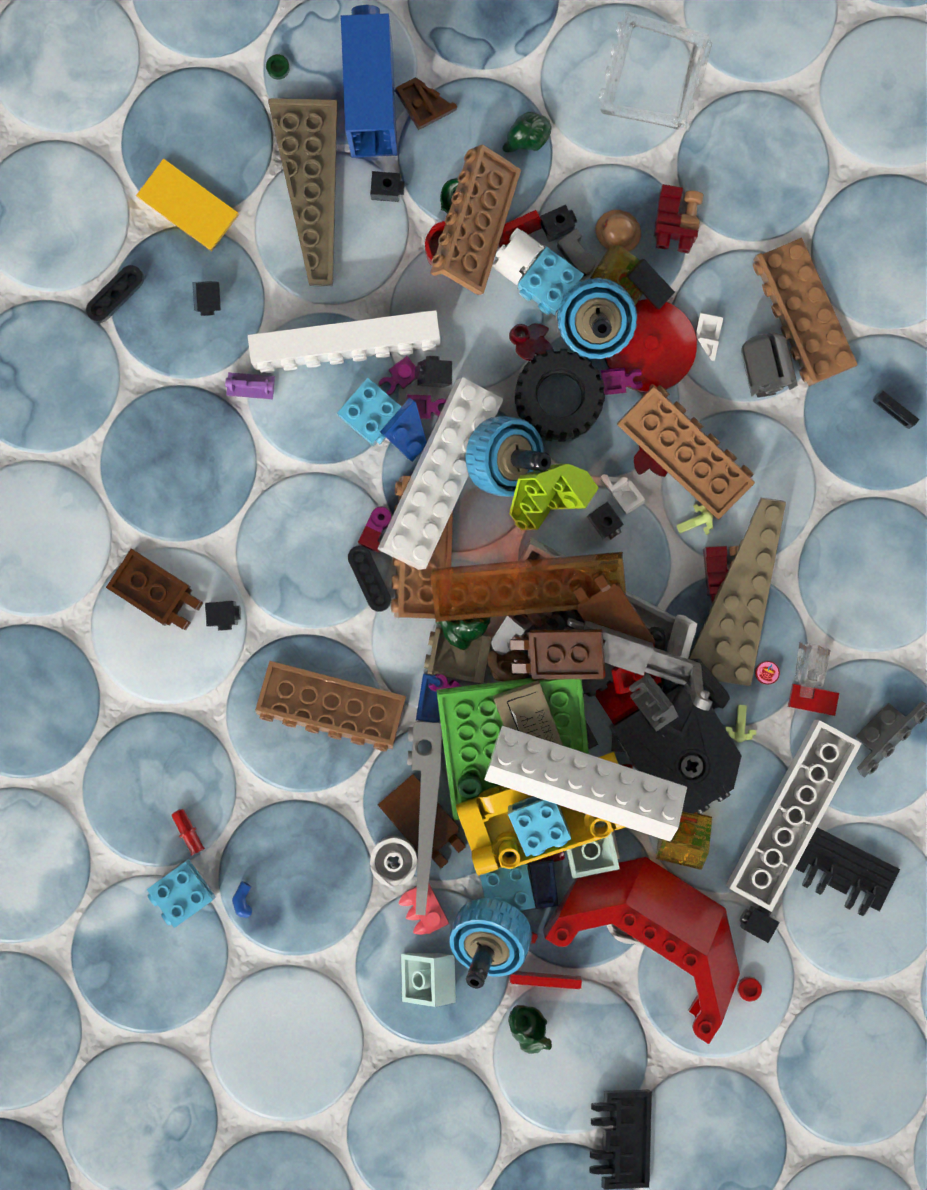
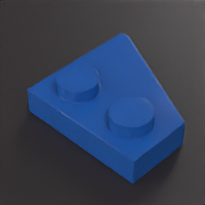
(406, 431)

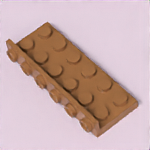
(476, 219)
(804, 312)
(686, 451)
(414, 586)
(330, 706)

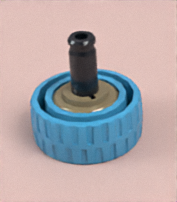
(597, 318)
(502, 452)
(490, 939)

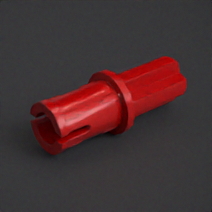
(187, 831)

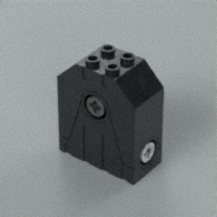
(666, 754)

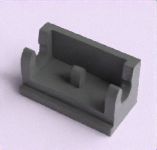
(652, 702)

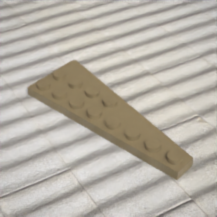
(308, 156)
(735, 620)

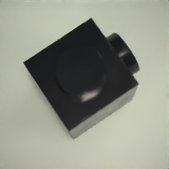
(386, 186)
(558, 222)
(206, 297)
(434, 372)
(606, 521)
(222, 614)
(759, 922)

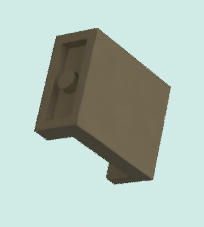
(457, 663)

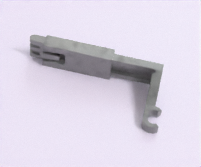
(641, 657)

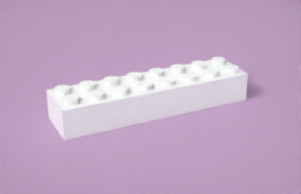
(344, 341)
(438, 476)
(586, 783)
(793, 814)

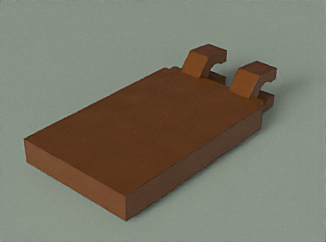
(152, 590)
(610, 608)
(561, 654)
(403, 809)

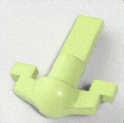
(705, 517)
(739, 735)

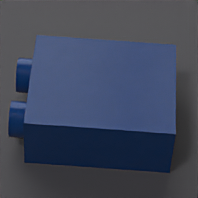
(368, 82)

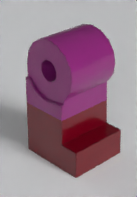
(374, 528)

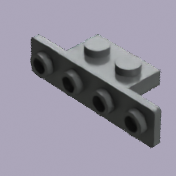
(886, 732)

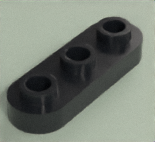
(104, 298)
(365, 568)

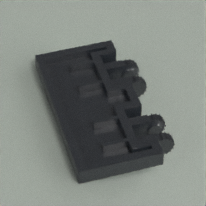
(846, 867)
(627, 1142)

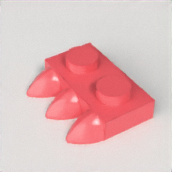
(434, 917)

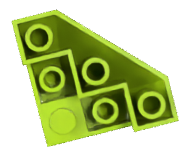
(557, 488)

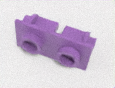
(250, 385)

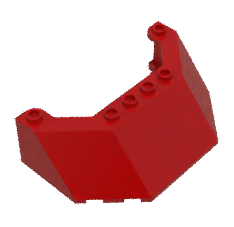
(664, 917)

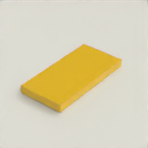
(187, 205)

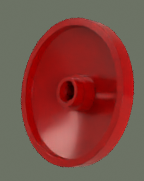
(661, 347)

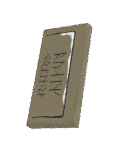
(527, 712)

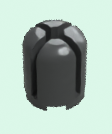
(768, 364)

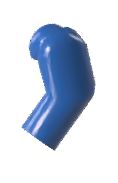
(239, 901)

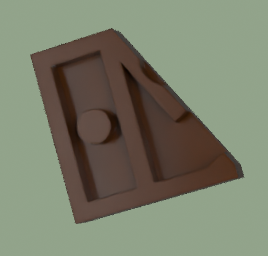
(423, 103)

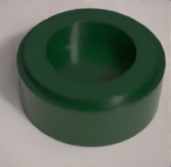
(277, 66)
(469, 785)

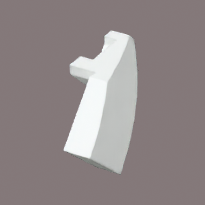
(708, 333)
(624, 493)

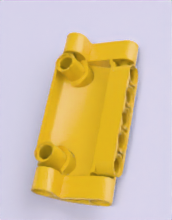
(488, 825)

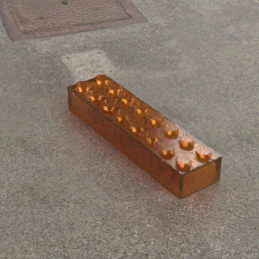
(519, 585)

